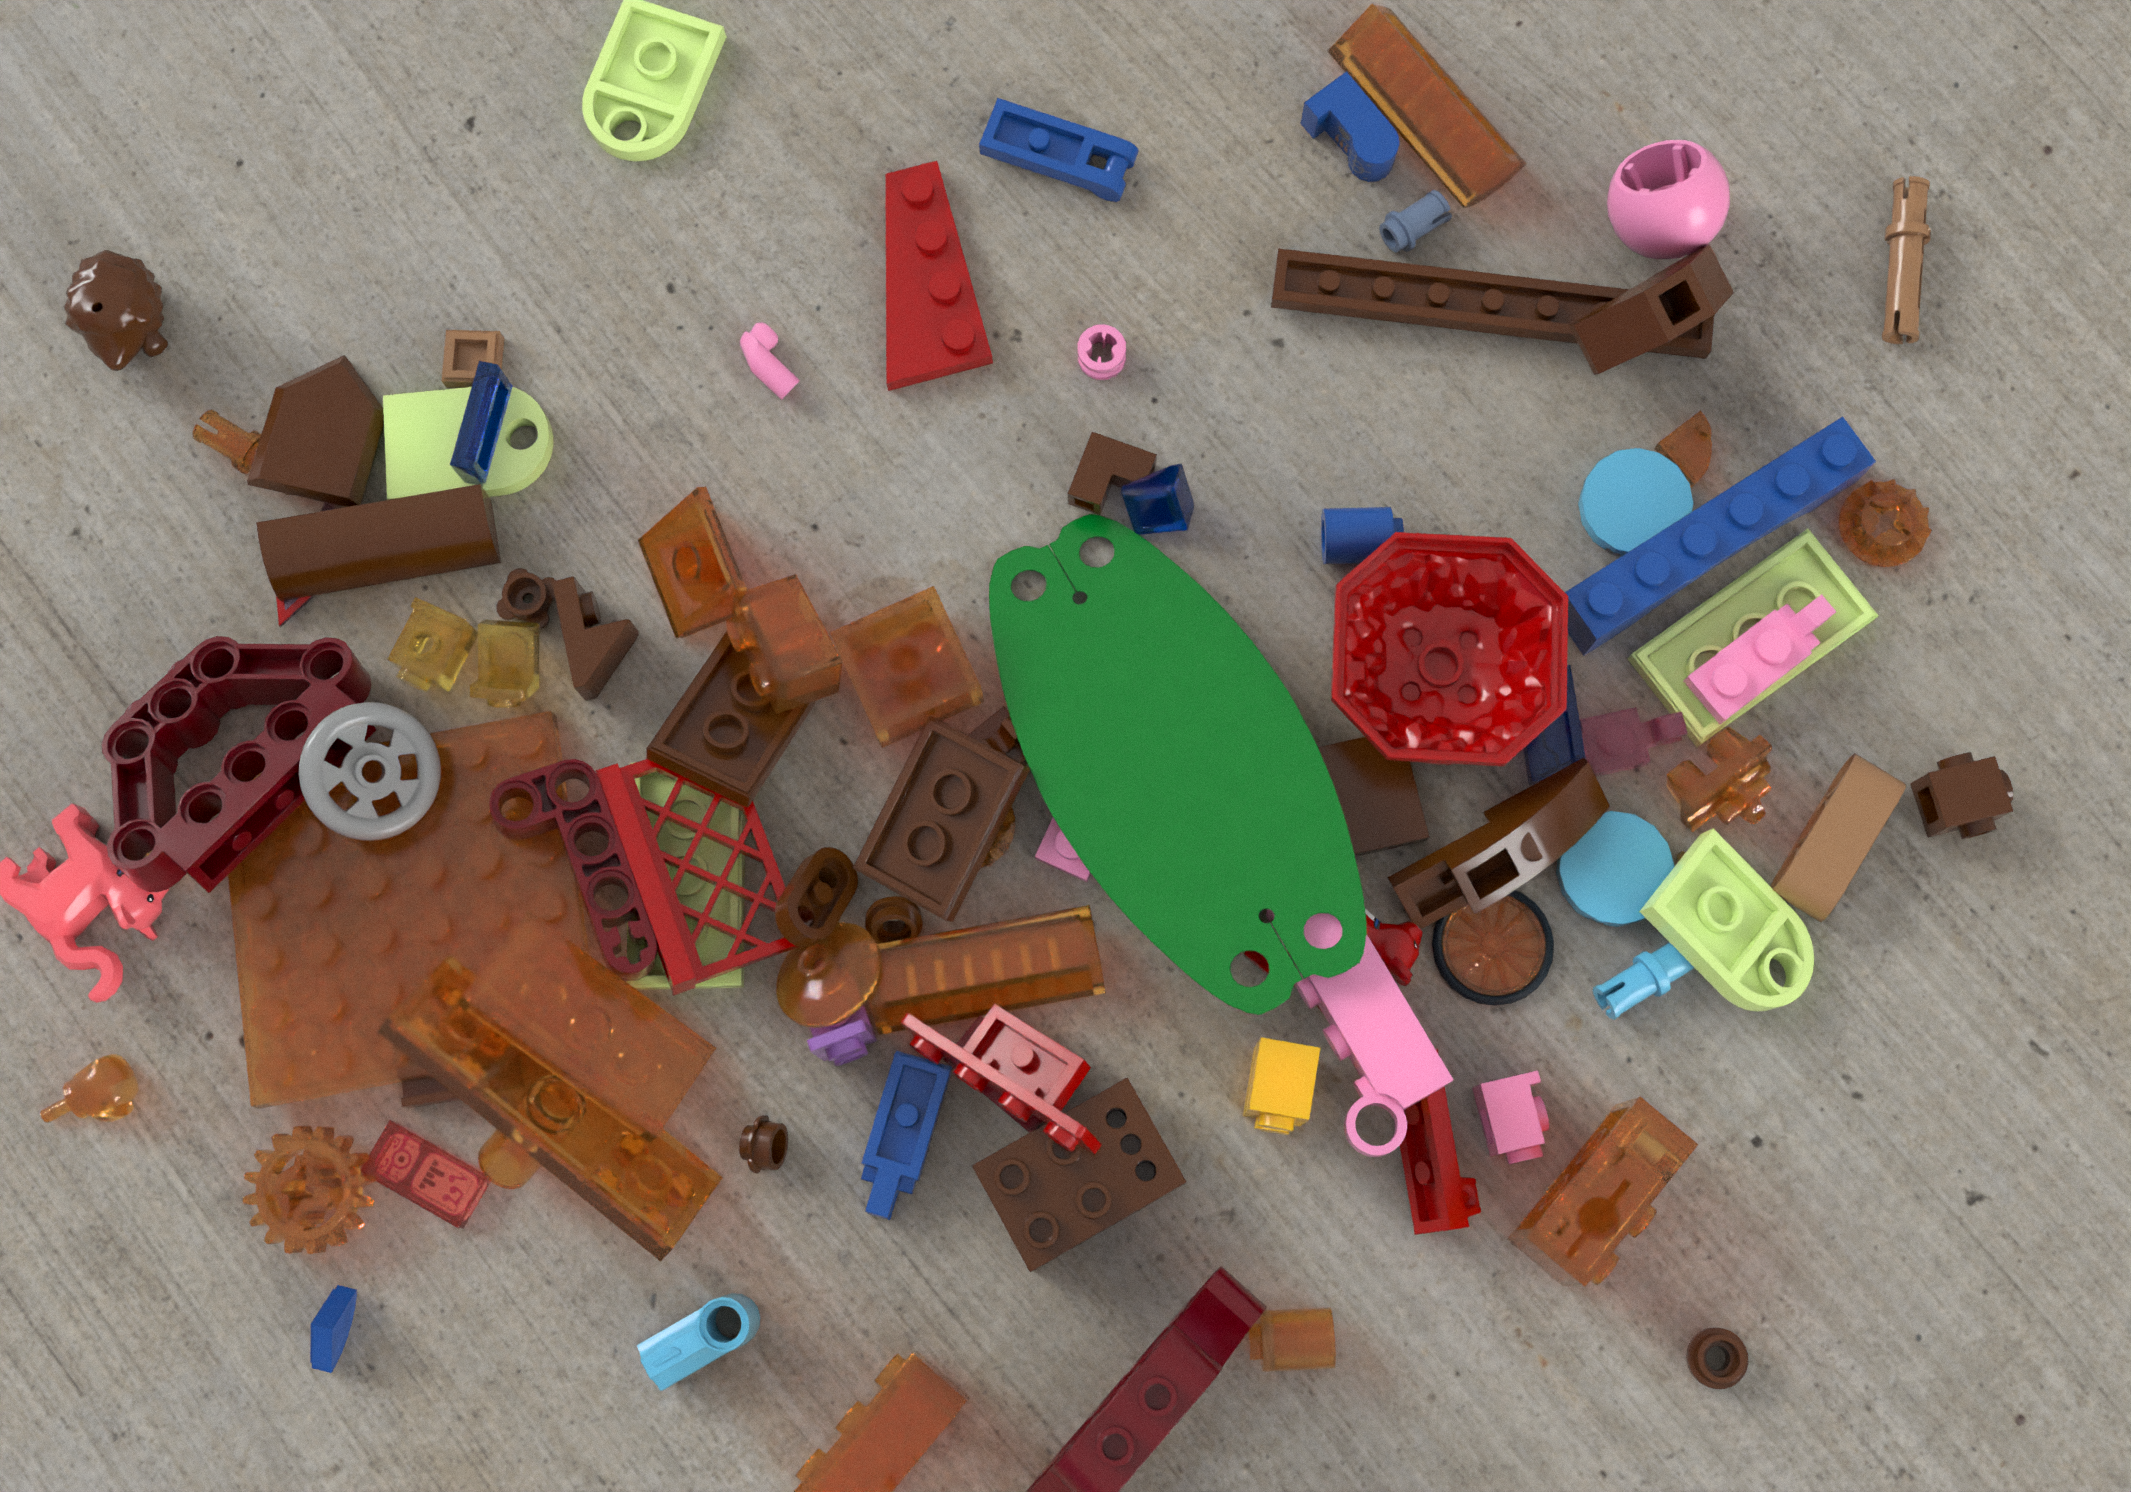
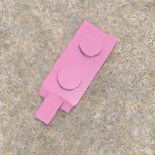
(1758, 658)

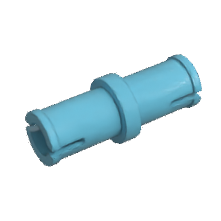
(1646, 976)

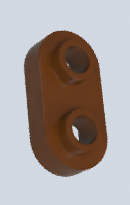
(812, 907)

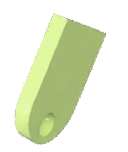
(650, 75)
(424, 432)
(1732, 926)

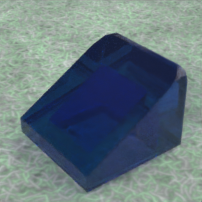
(1159, 501)

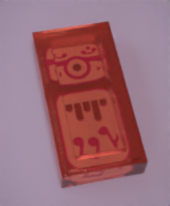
(426, 1174)

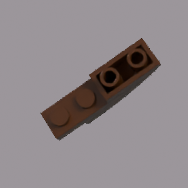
(1508, 851)

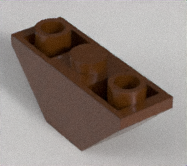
(1653, 311)

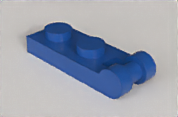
(1057, 149)

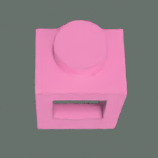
(1512, 1117)

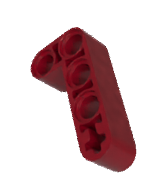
(590, 872)

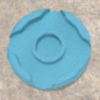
(1632, 498)
(1614, 869)

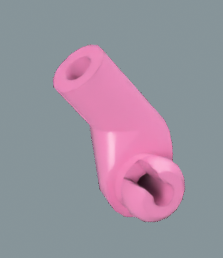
(763, 364)

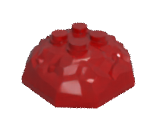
(1449, 649)

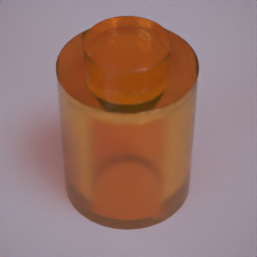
(1293, 1339)

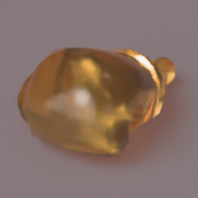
(98, 1090)

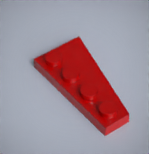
(929, 292)

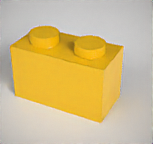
(1281, 1085)

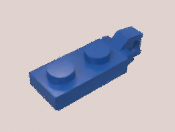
(903, 1129)

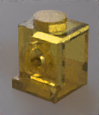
(451, 645)

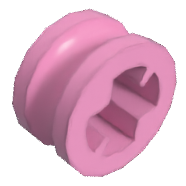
(1103, 334)

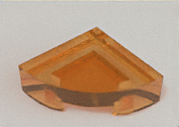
(1689, 447)

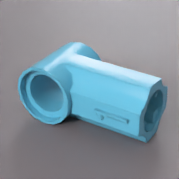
(696, 1341)

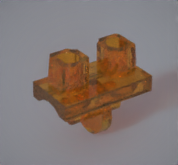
(1729, 789)

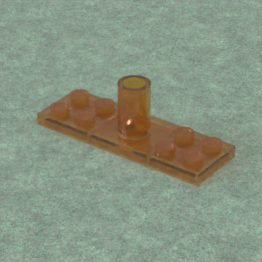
(542, 1121)

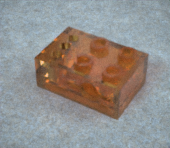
(1603, 1194)

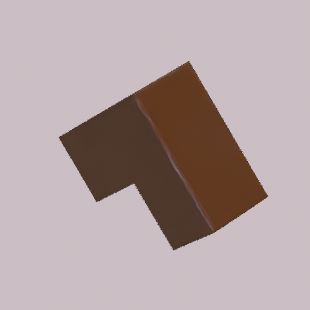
(1107, 464)

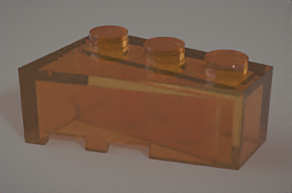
(888, 1434)

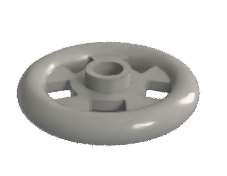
(350, 726)

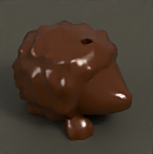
(116, 308)

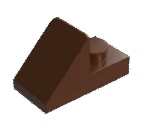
(590, 650)

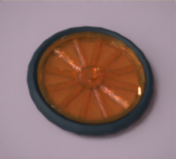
(1496, 952)

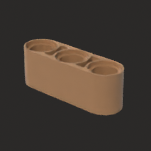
(1837, 837)

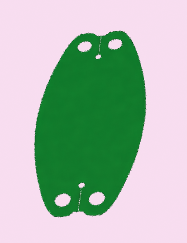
(1176, 763)

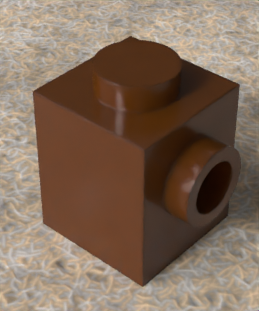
(1963, 796)

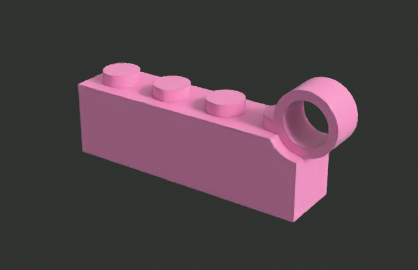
(1375, 1030)

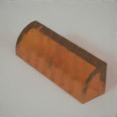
(1426, 106)
(997, 963)

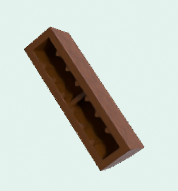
(379, 542)

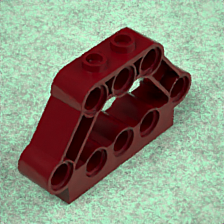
(186, 714)
(1155, 1391)

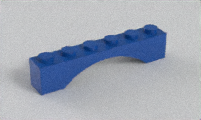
(1715, 532)

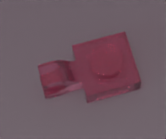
(1621, 742)

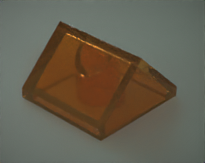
(693, 564)

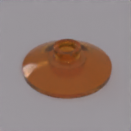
(829, 979)

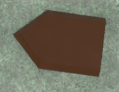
(320, 436)

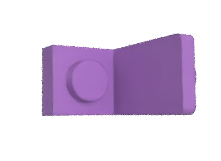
(844, 1040)

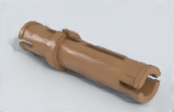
(1906, 239)

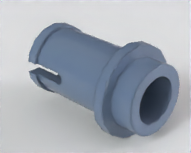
(1415, 221)

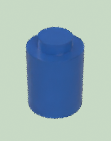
(1355, 533)

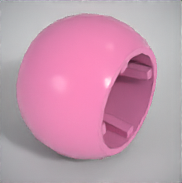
(1668, 199)

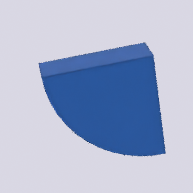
(332, 1328)

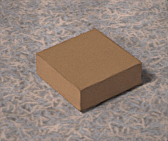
(465, 350)

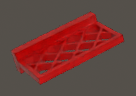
(658, 892)

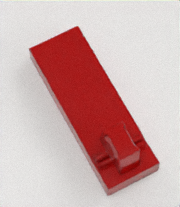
(1431, 1169)

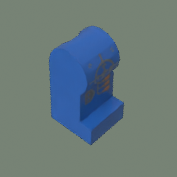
(1354, 126)

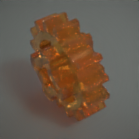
(291, 1209)

